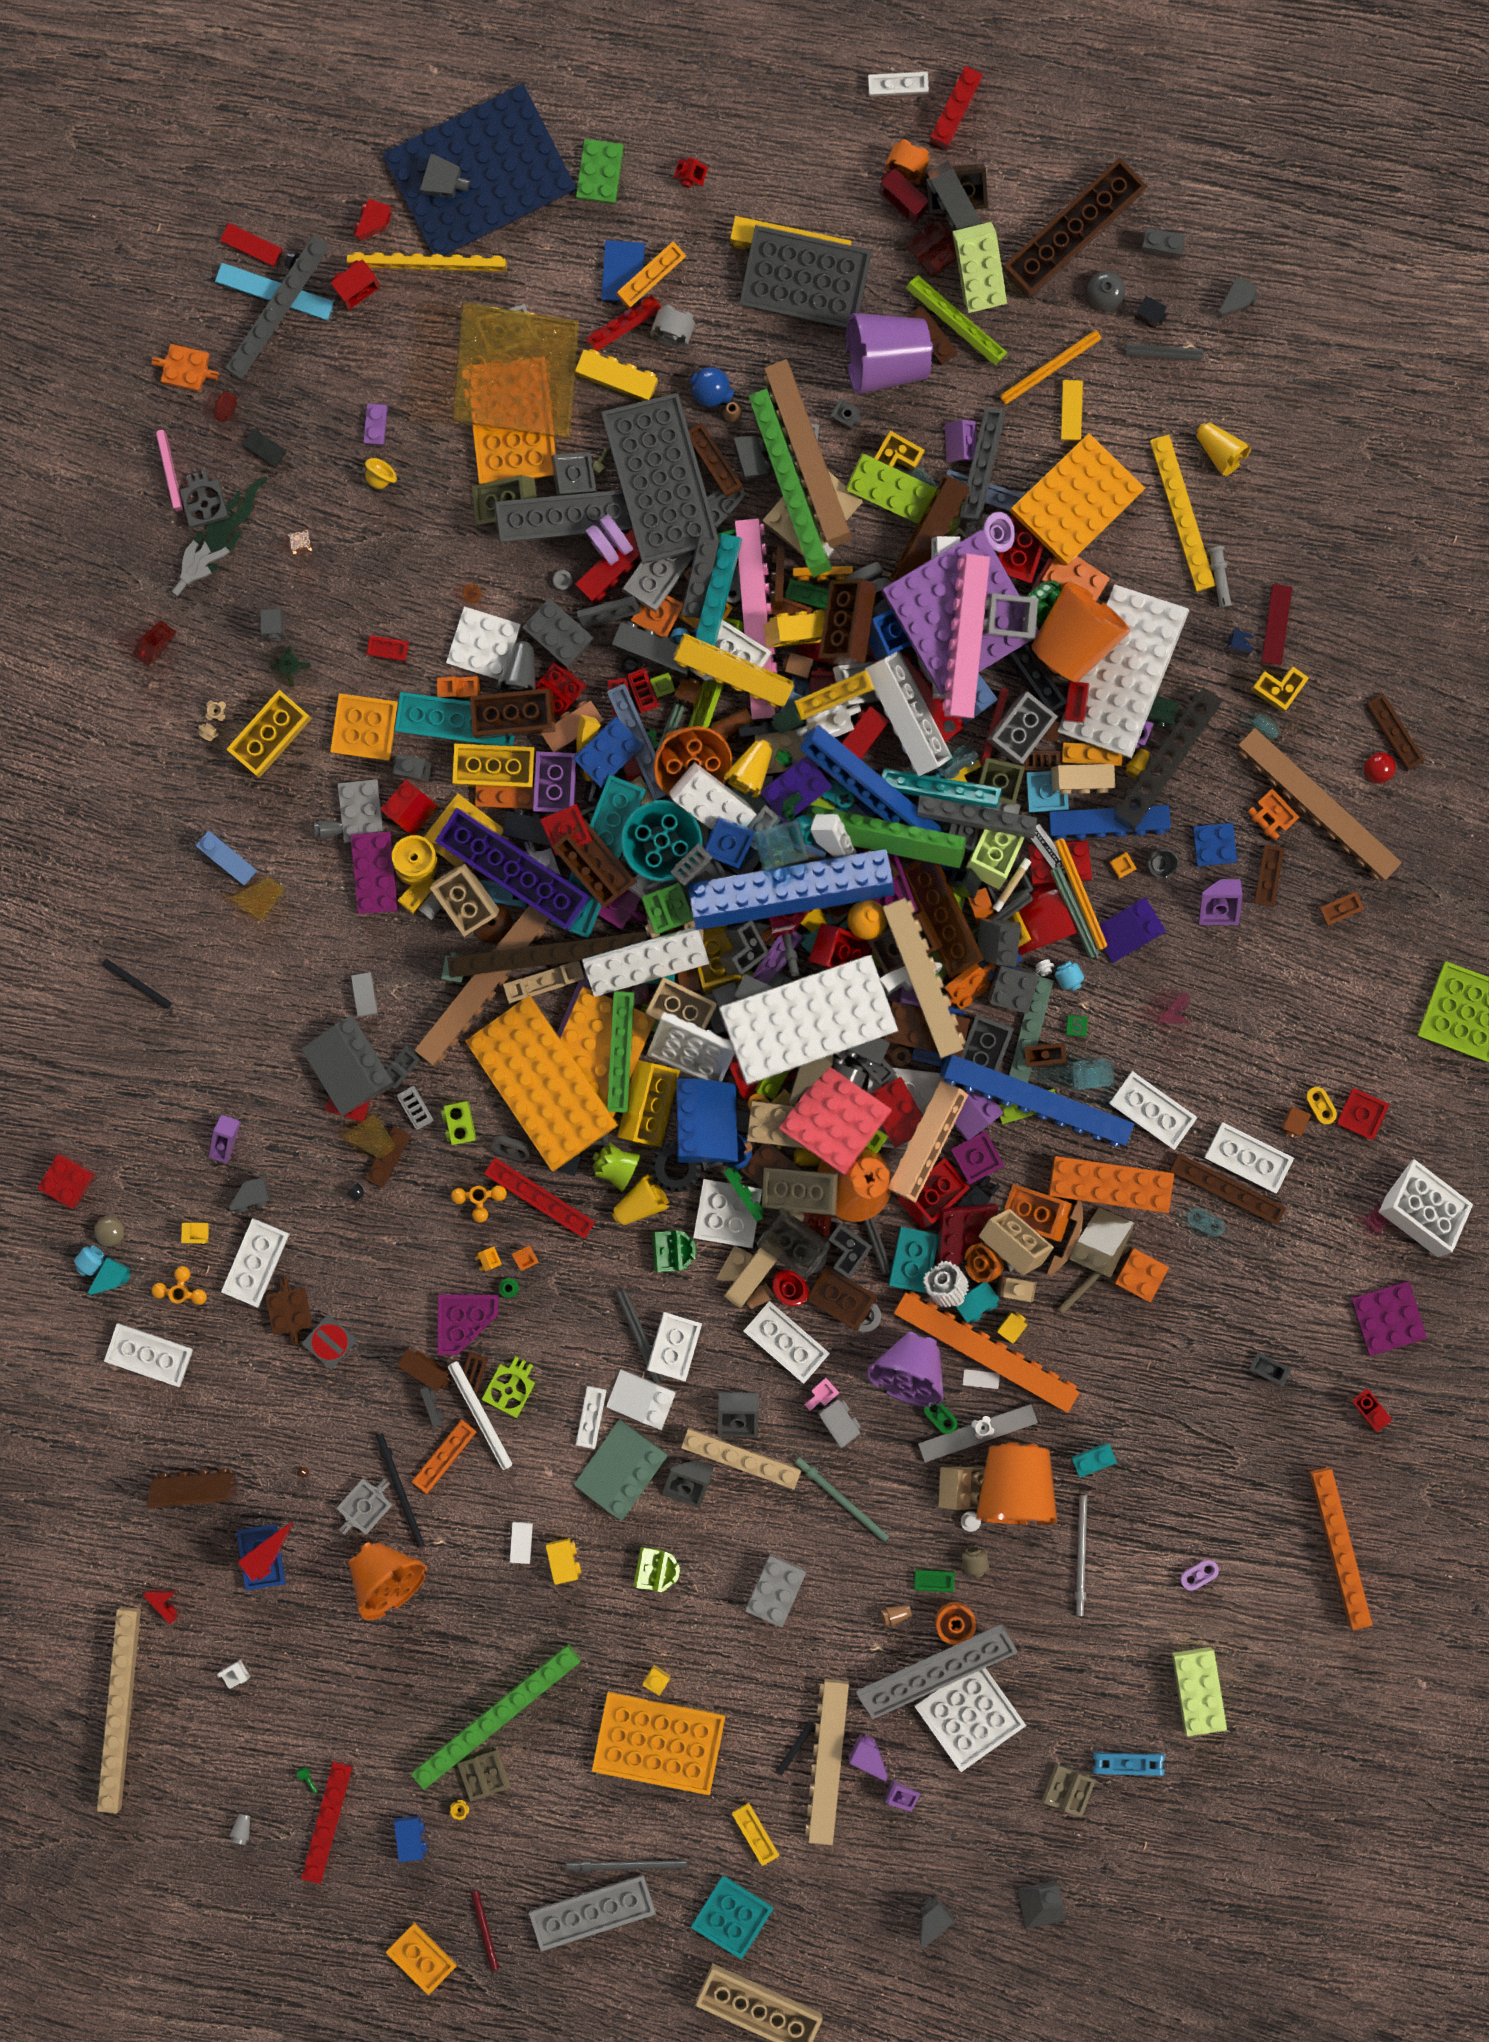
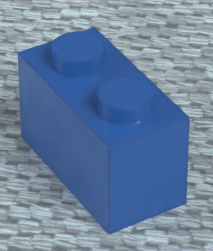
(409, 1838)

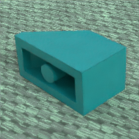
(110, 1276)

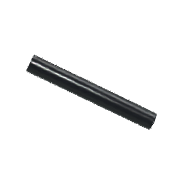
(795, 1748)

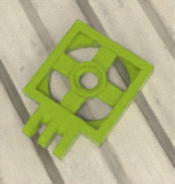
(517, 1373)

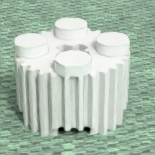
(946, 1284)

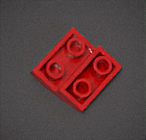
(564, 685)

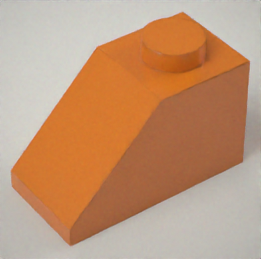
(981, 906)

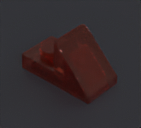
(818, 1222)

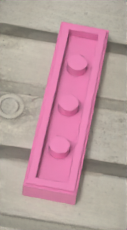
(169, 470)

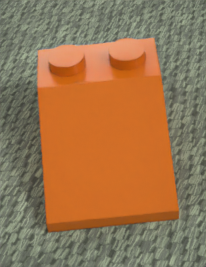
(1041, 1212)

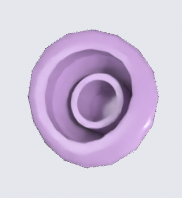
(999, 531)

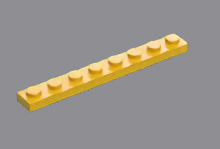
(435, 262)
(1182, 513)

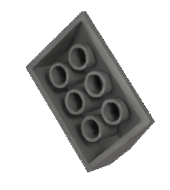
(347, 1066)

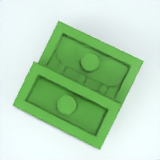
(668, 908)

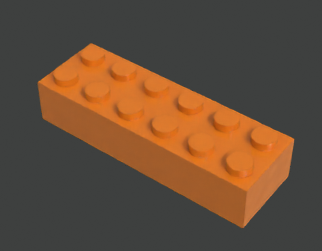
(1111, 1184)

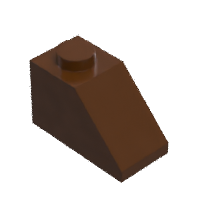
(1046, 1056)

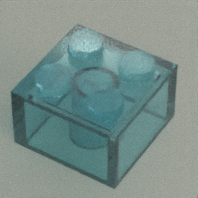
(780, 845)
(1091, 1075)

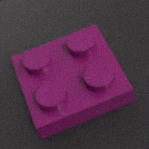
(977, 1157)

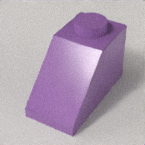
(224, 1139)

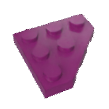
(463, 1319)

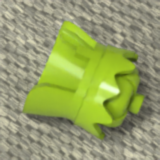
(615, 1165)

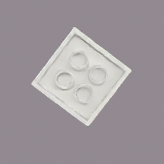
(482, 643)
(724, 1216)

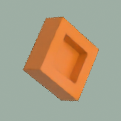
(525, 1258)

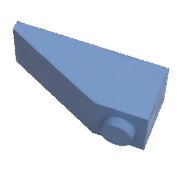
(226, 858)

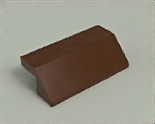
(595, 866)

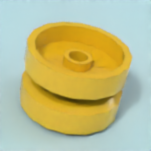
(414, 860)

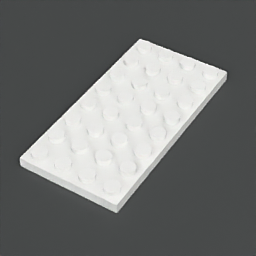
(1130, 674)
(808, 1019)

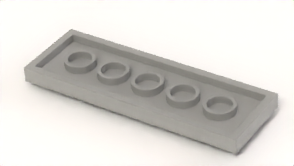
(592, 1912)

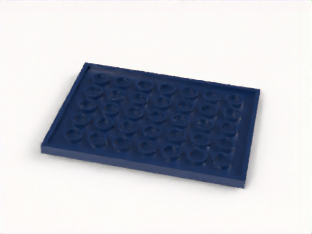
(503, 155)

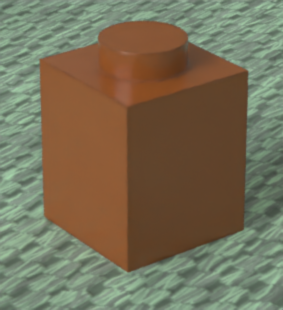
(1295, 1122)

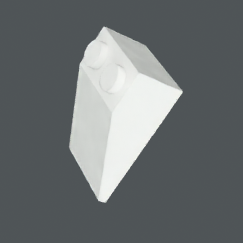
(641, 1399)

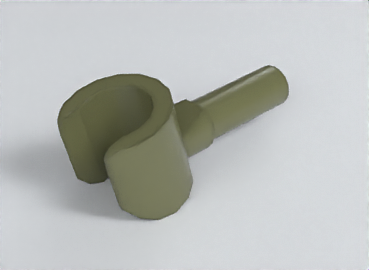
(598, 467)

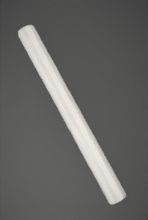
(480, 1415)

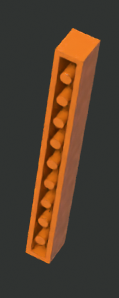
(987, 1352)

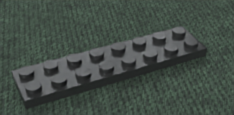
(558, 515)

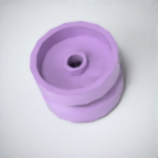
(608, 540)

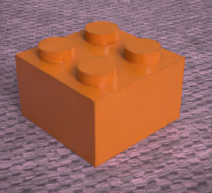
(1141, 1274)

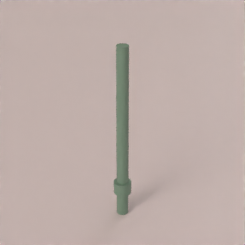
(812, 1473)

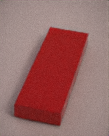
(251, 245)

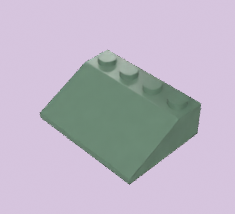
(621, 1469)

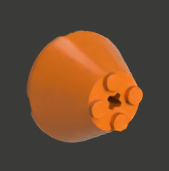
(688, 746)
(863, 1188)
(384, 1579)

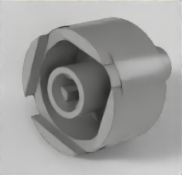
(673, 326)

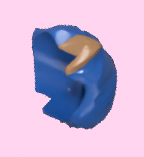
(744, 1153)

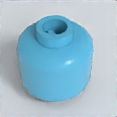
(1069, 976)
(89, 1260)

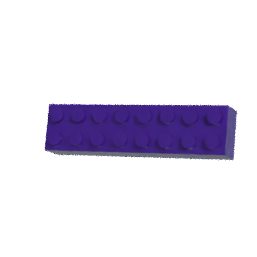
(513, 869)

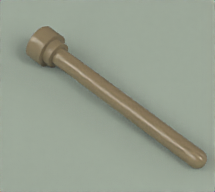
(1084, 1286)

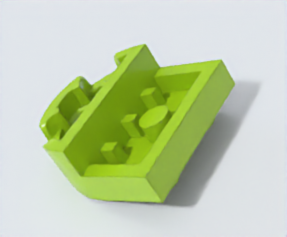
(655, 1570)

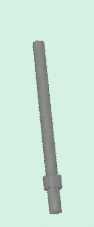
(1080, 1594)

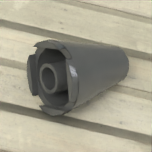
(518, 670)

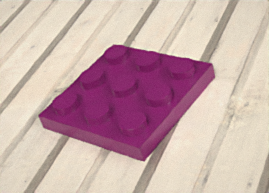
(1389, 1318)

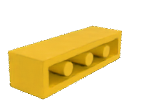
(616, 376)

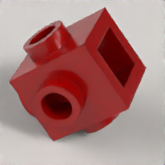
(690, 172)

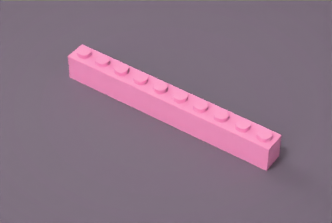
(755, 599)

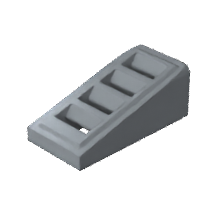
(412, 1090)

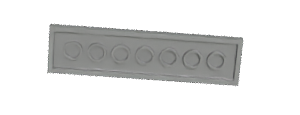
(937, 1671)

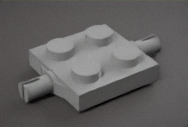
(364, 1506)

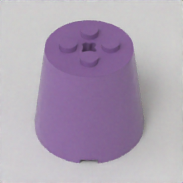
(887, 351)

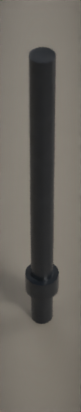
(386, 1453)

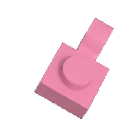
(823, 1393)

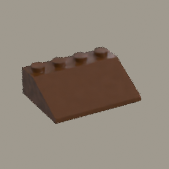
(192, 1488)

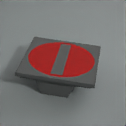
(329, 1341)

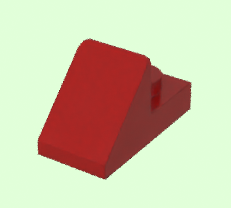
(158, 1600)

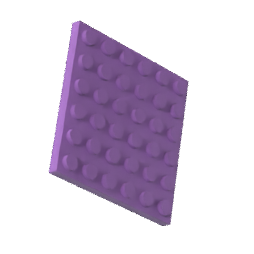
(925, 608)

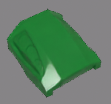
(1047, 595)

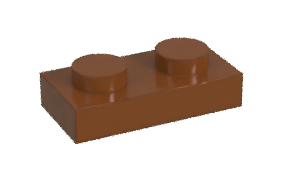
(1341, 908)

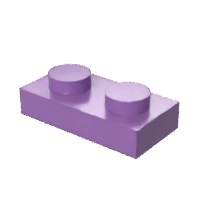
(375, 424)

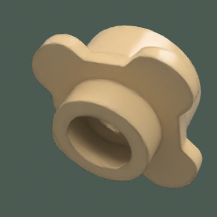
(211, 706)
(207, 732)

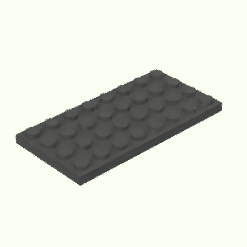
(659, 477)

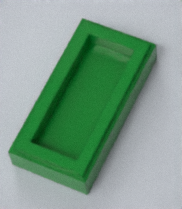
(934, 1580)

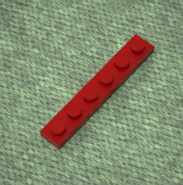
(539, 1197)
(327, 1822)

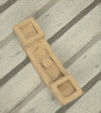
(544, 981)

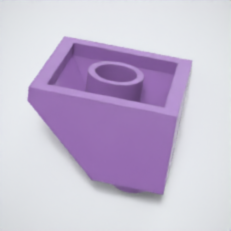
(1221, 903)

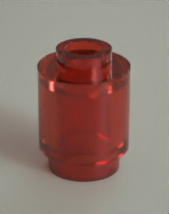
(225, 406)

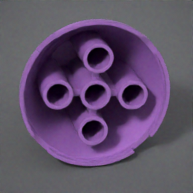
(910, 1371)

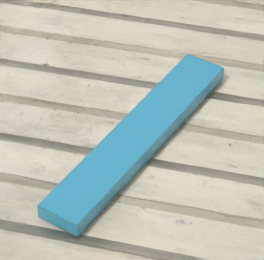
(266, 288)

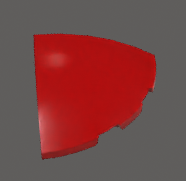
(1045, 918)

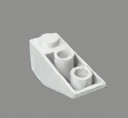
(831, 835)

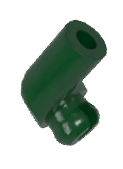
(788, 806)

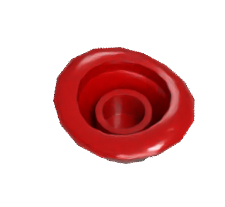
(790, 1288)

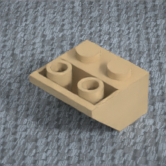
(960, 1487)

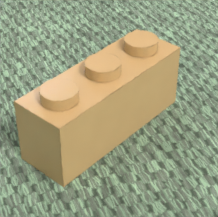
(1083, 778)

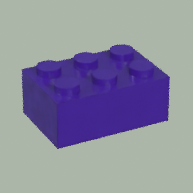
(802, 777)

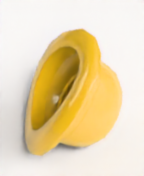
(379, 473)

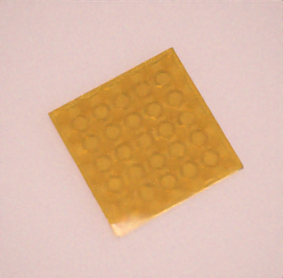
(515, 370)

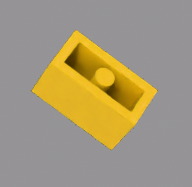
(562, 1561)

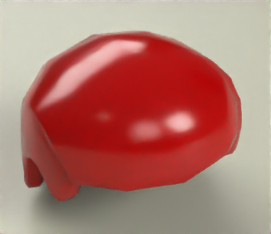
(1379, 768)

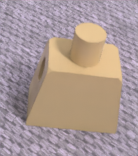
(1016, 1288)

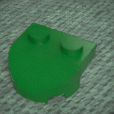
(672, 1250)

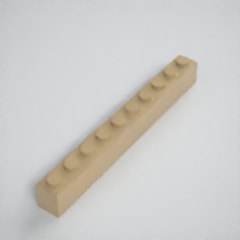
(119, 1710)

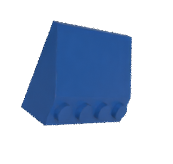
(706, 1121)

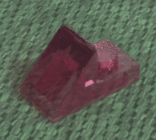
(1171, 1015)

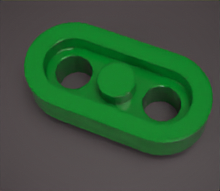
(940, 1416)

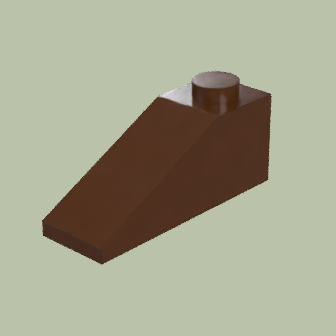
(688, 692)

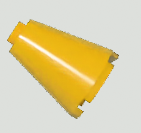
(1222, 447)
(750, 769)
(641, 1201)

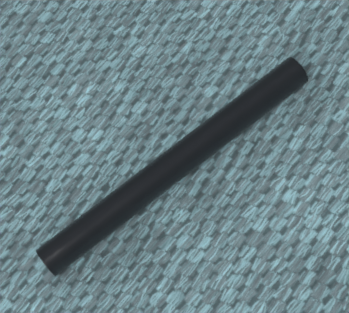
(136, 983)

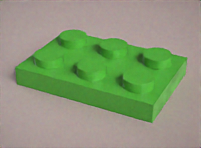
(600, 171)

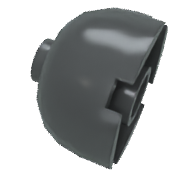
(1105, 291)

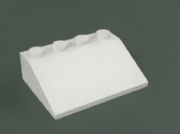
(1426, 1209)

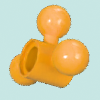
(479, 1214)
(181, 1274)

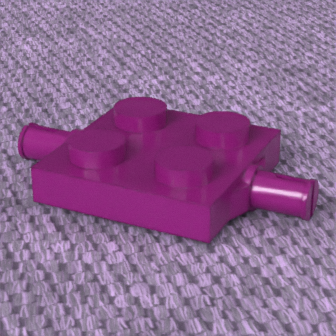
(622, 910)

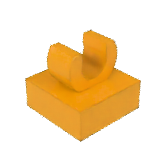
(489, 1259)

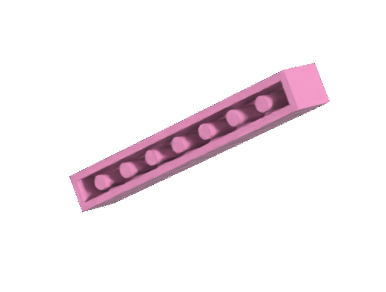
(967, 636)

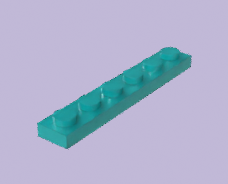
(718, 589)
(943, 789)

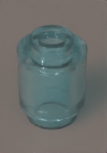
(1266, 726)

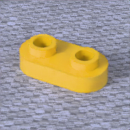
(1321, 1105)

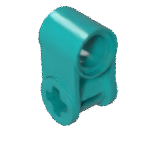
(836, 793)

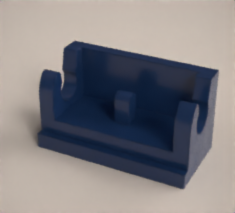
(1237, 643)

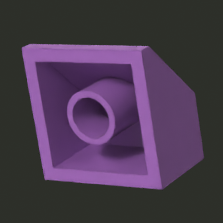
(976, 1114)
(867, 1757)

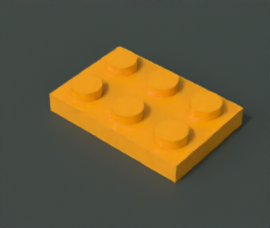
(421, 1958)

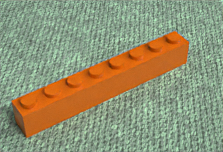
(1340, 1548)

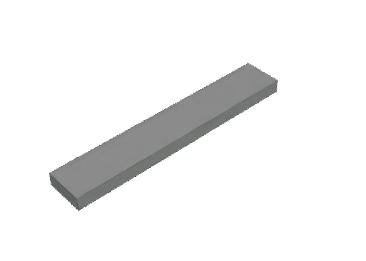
(965, 1436)

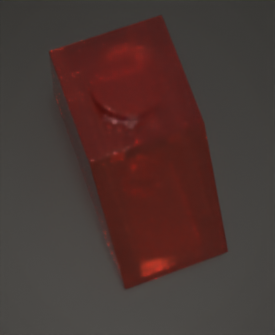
(153, 643)

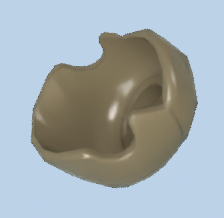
(109, 1231)

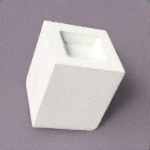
(234, 1674)

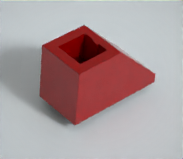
(373, 220)
(1371, 1410)

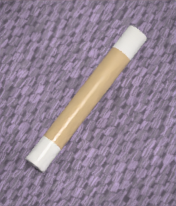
(1012, 884)

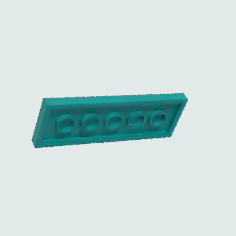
(440, 719)

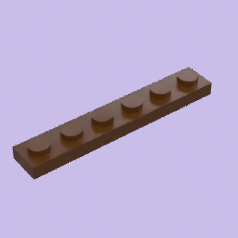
(1228, 1189)

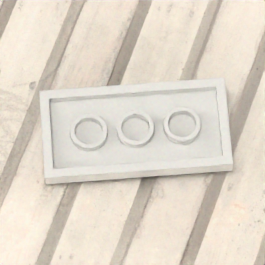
(1153, 1110)
(1249, 1158)
(255, 1262)
(786, 1342)
(148, 1355)

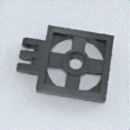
(199, 486)

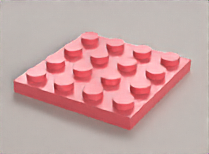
(835, 1120)

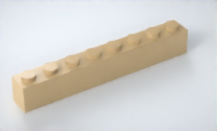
(923, 977)
(828, 1761)

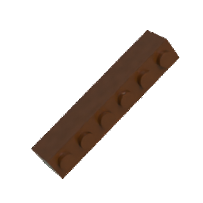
(933, 523)

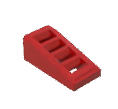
(642, 672)

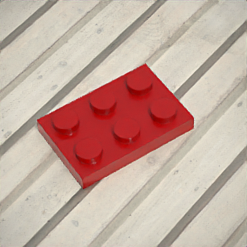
(1041, 869)
(905, 1114)

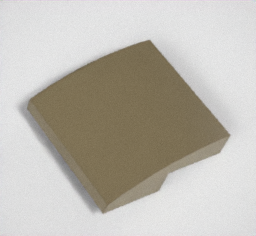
(484, 1775)
(1068, 1790)

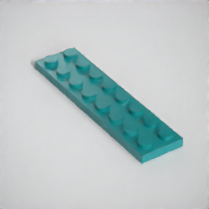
(613, 809)

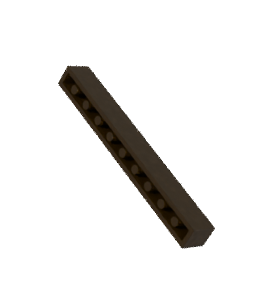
(539, 954)

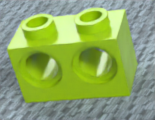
(464, 1122)

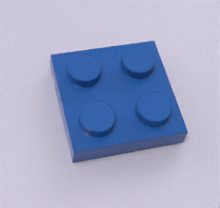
(729, 842)
(1214, 844)

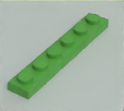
(620, 1051)

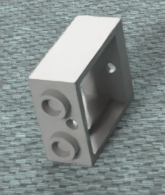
(1028, 621)

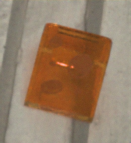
(300, 542)

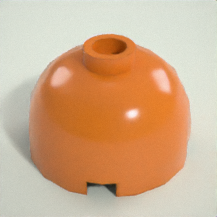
(983, 1263)

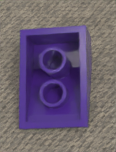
(1130, 929)

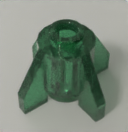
(294, 669)

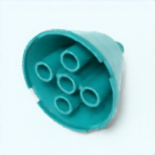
(652, 823)

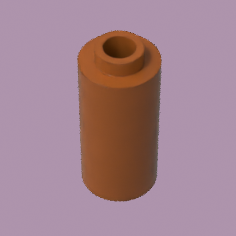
(727, 726)

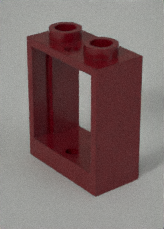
(903, 195)

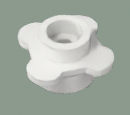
(983, 1422)

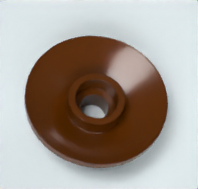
(499, 930)

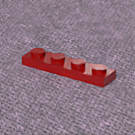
(623, 323)

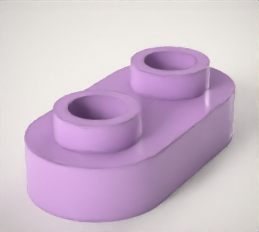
(1199, 1574)

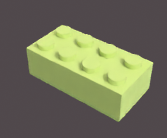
(979, 267)
(1199, 1691)

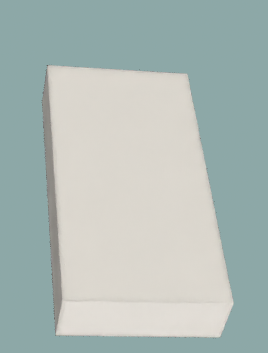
(521, 1542)

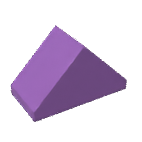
(901, 1796)

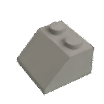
(839, 1422)

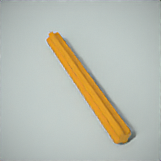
(1050, 367)
(1080, 894)

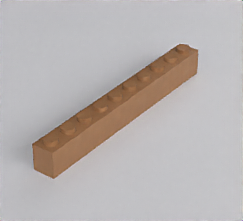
(808, 453)
(1318, 805)
(478, 990)

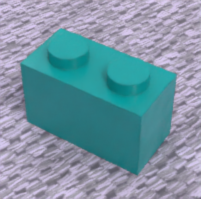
(977, 1301)
(1093, 1459)

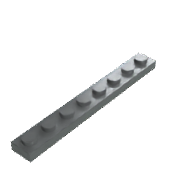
(277, 307)

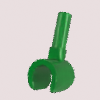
(304, 1774)

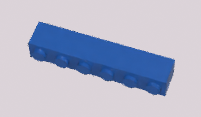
(1102, 822)

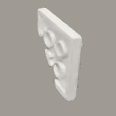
(740, 645)

